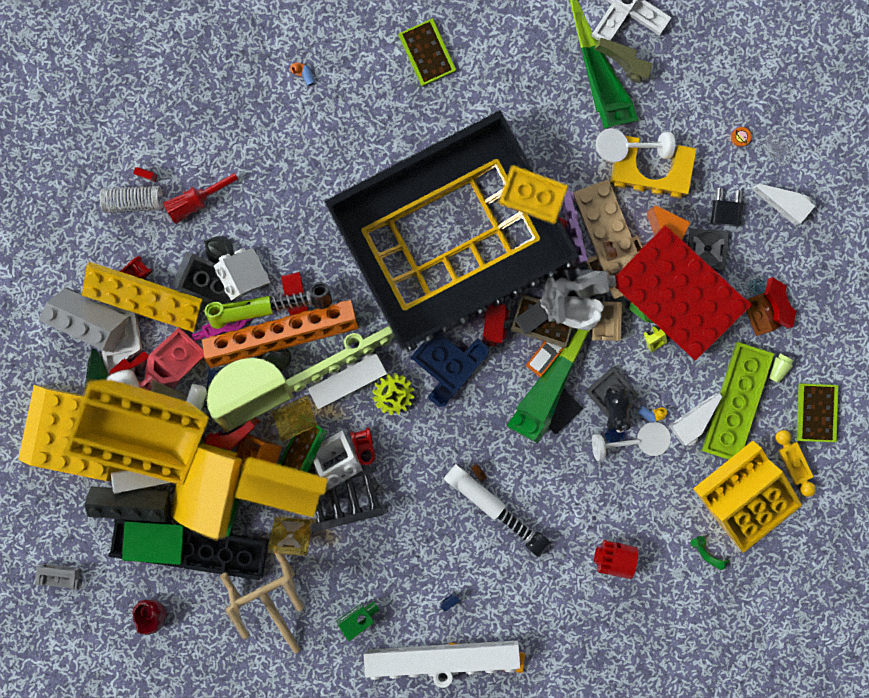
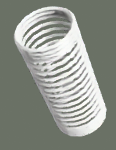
(155, 192)

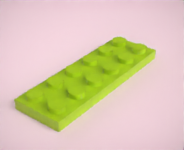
(739, 401)

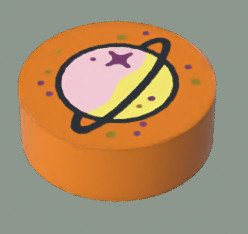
(740, 136)

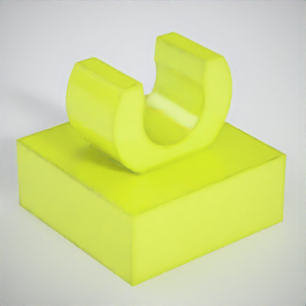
(656, 340)

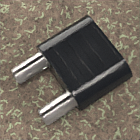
(727, 212)

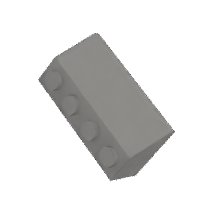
(85, 319)

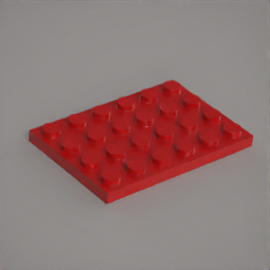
(680, 292)

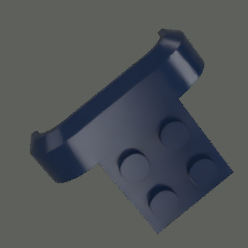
(448, 365)

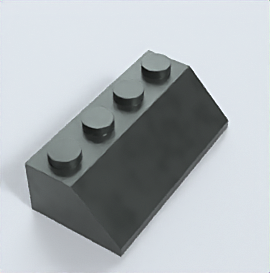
(128, 505)

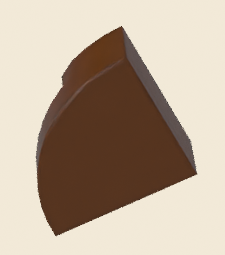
(610, 252)
(478, 472)

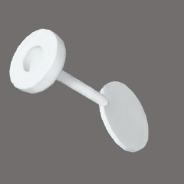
(613, 145)
(651, 438)

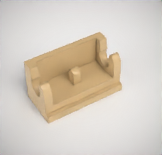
(610, 323)

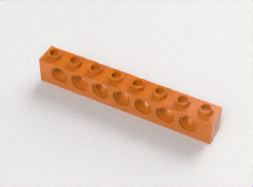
(290, 336)

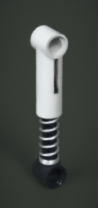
(495, 509)

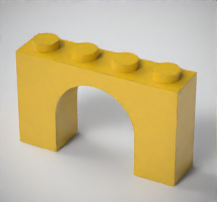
(675, 182)

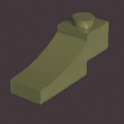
(635, 68)

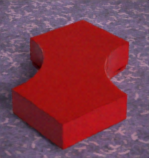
(783, 311)

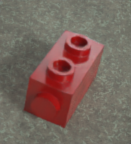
(494, 325)

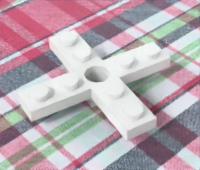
(639, 10)

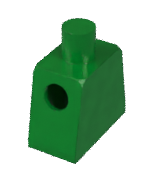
(348, 622)

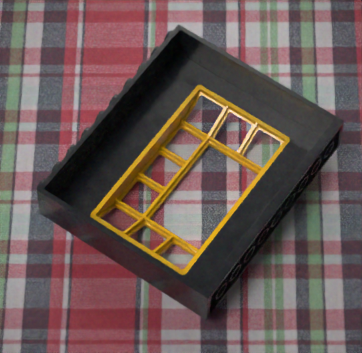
(421, 181)

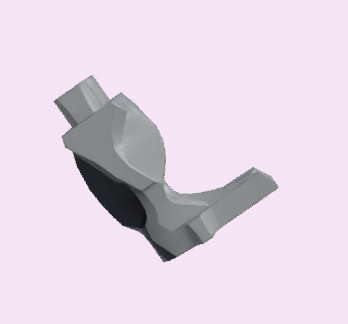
(576, 280)

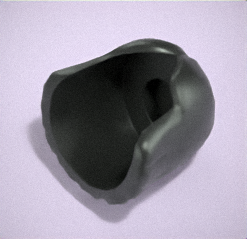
(280, 361)

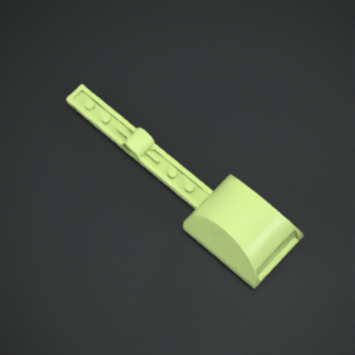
(256, 386)

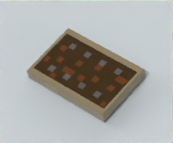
(548, 332)

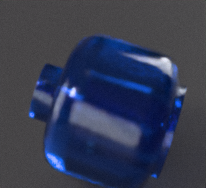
(614, 436)

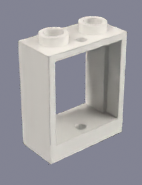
(330, 449)

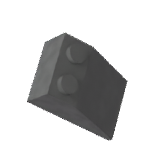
(199, 279)

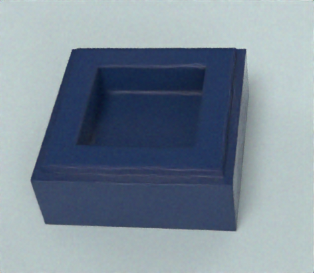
(449, 601)

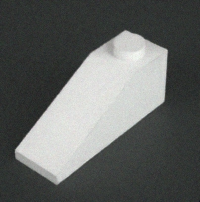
(790, 204)
(694, 422)

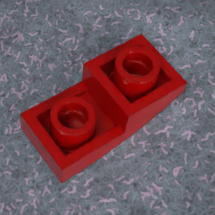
(292, 284)

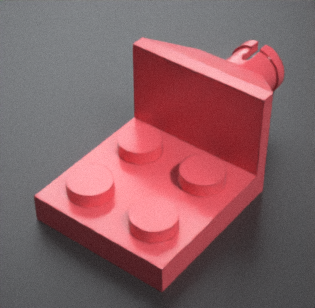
(172, 360)

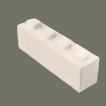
(347, 381)

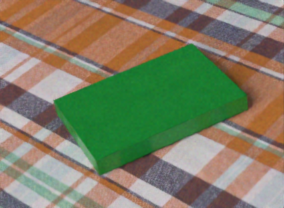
(153, 542)

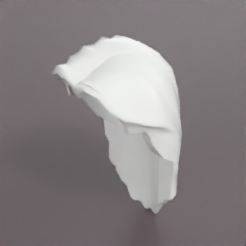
(580, 312)

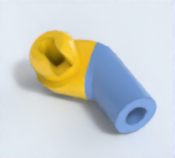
(653, 415)

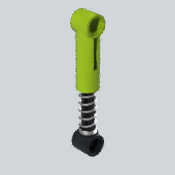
(221, 314)

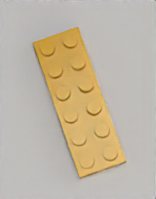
(141, 296)

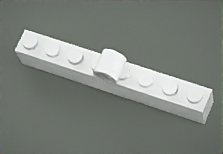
(442, 659)

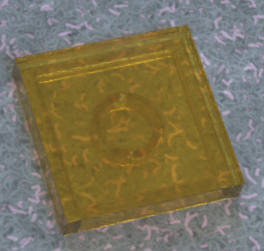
(294, 418)

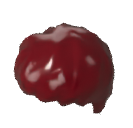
(149, 616)

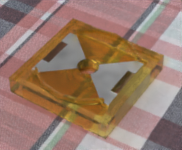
(282, 544)

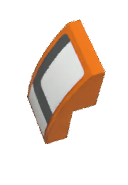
(543, 358)

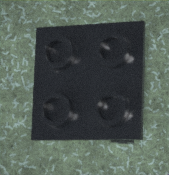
(565, 411)

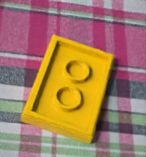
(533, 194)

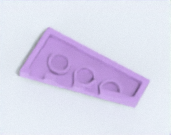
(574, 232)

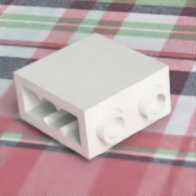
(241, 273)

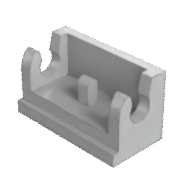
(57, 576)

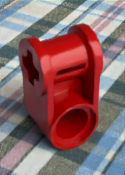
(133, 270)
(363, 444)

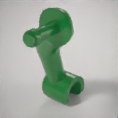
(699, 543)

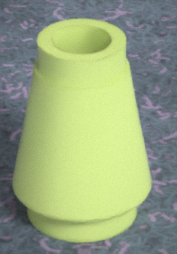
(780, 367)

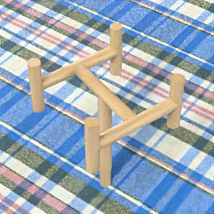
(237, 601)

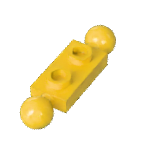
(795, 463)

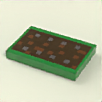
(303, 449)

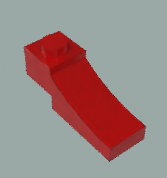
(231, 439)

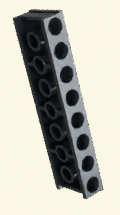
(233, 555)

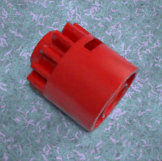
(616, 559)

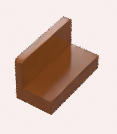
(761, 315)

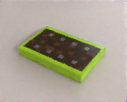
(427, 52)
(817, 412)

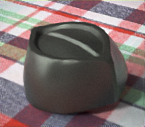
(217, 247)

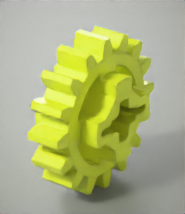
(400, 392)

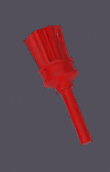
(193, 199)

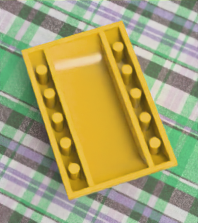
(136, 430)
(48, 431)

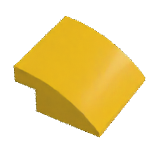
(279, 487)
(207, 491)
(748, 496)

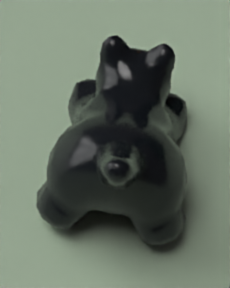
(619, 407)

